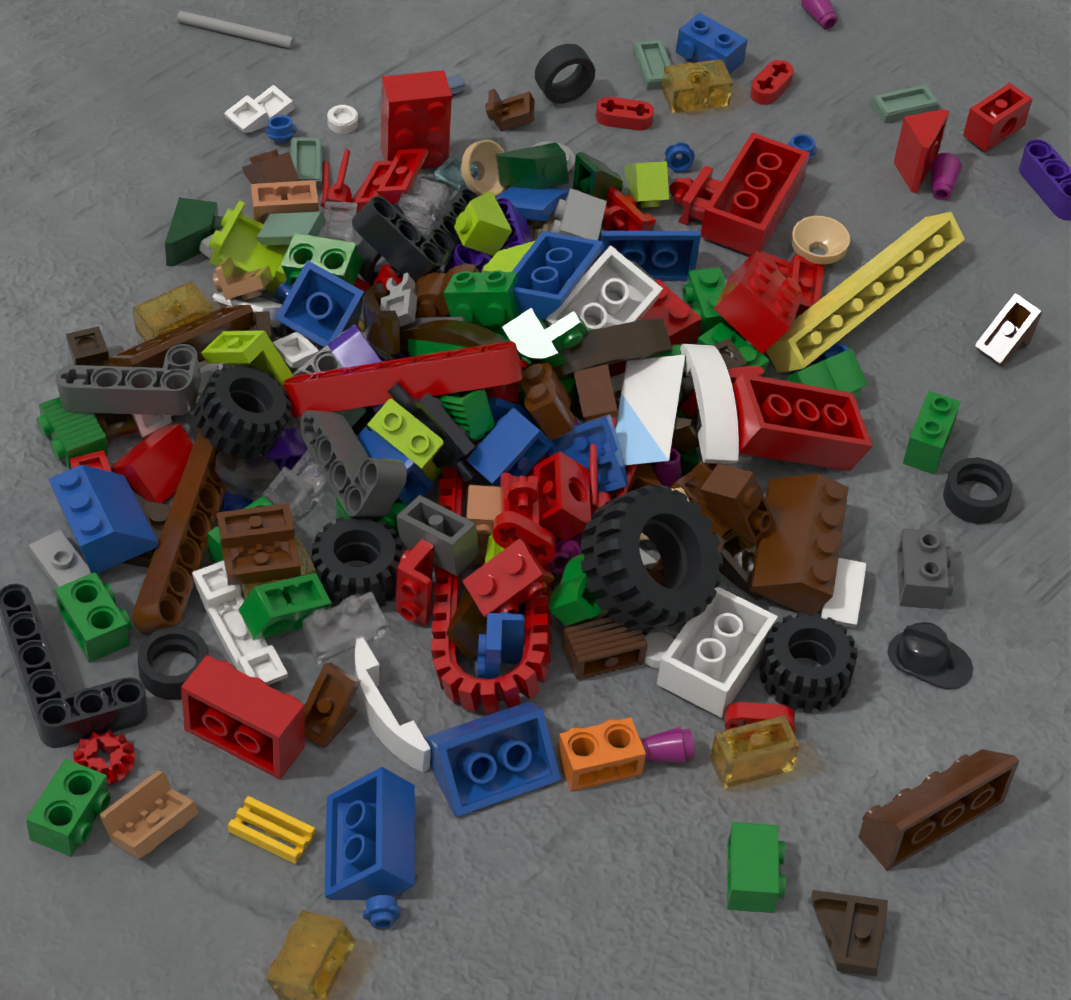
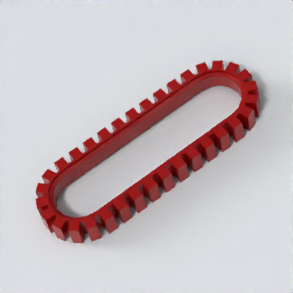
(447, 595)

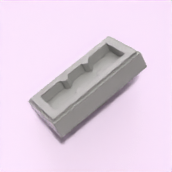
(58, 559)

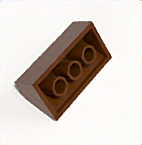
(197, 333)
(802, 546)
(937, 806)

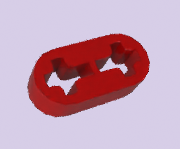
(766, 79)
(624, 113)
(527, 530)
(746, 713)

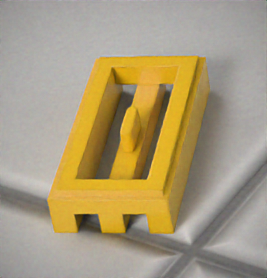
(274, 824)

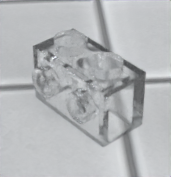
(337, 629)

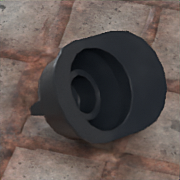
(929, 655)

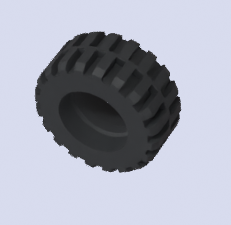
(618, 572)

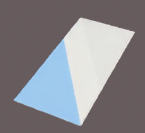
(649, 408)

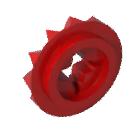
(120, 750)

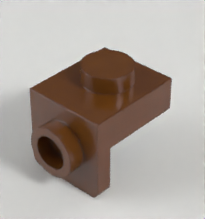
(510, 111)

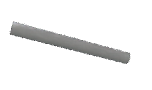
(235, 29)

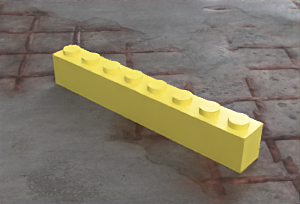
(865, 292)

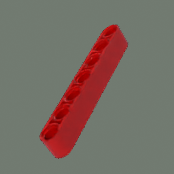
(432, 373)

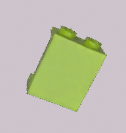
(240, 243)
(249, 349)
(408, 436)

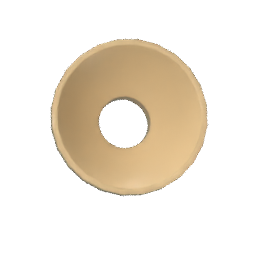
(484, 156)
(820, 233)

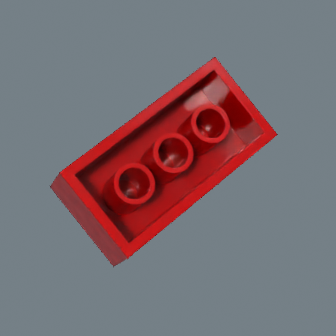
(754, 194)
(799, 423)

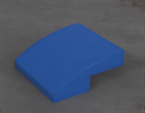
(535, 203)
(609, 456)

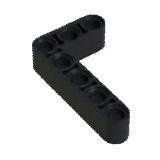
(403, 243)
(71, 710)

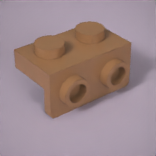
(245, 285)
(147, 815)

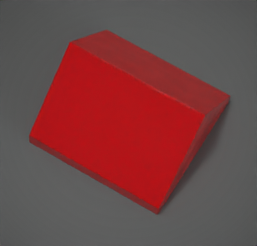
(919, 145)
(156, 463)

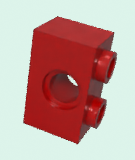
(997, 117)
(563, 496)

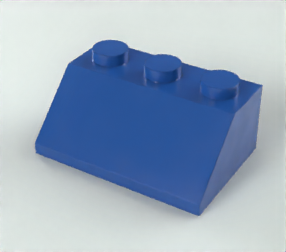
(659, 253)
(552, 271)
(102, 516)
(493, 758)
(370, 838)

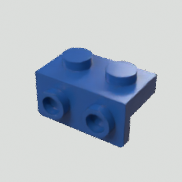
(500, 644)

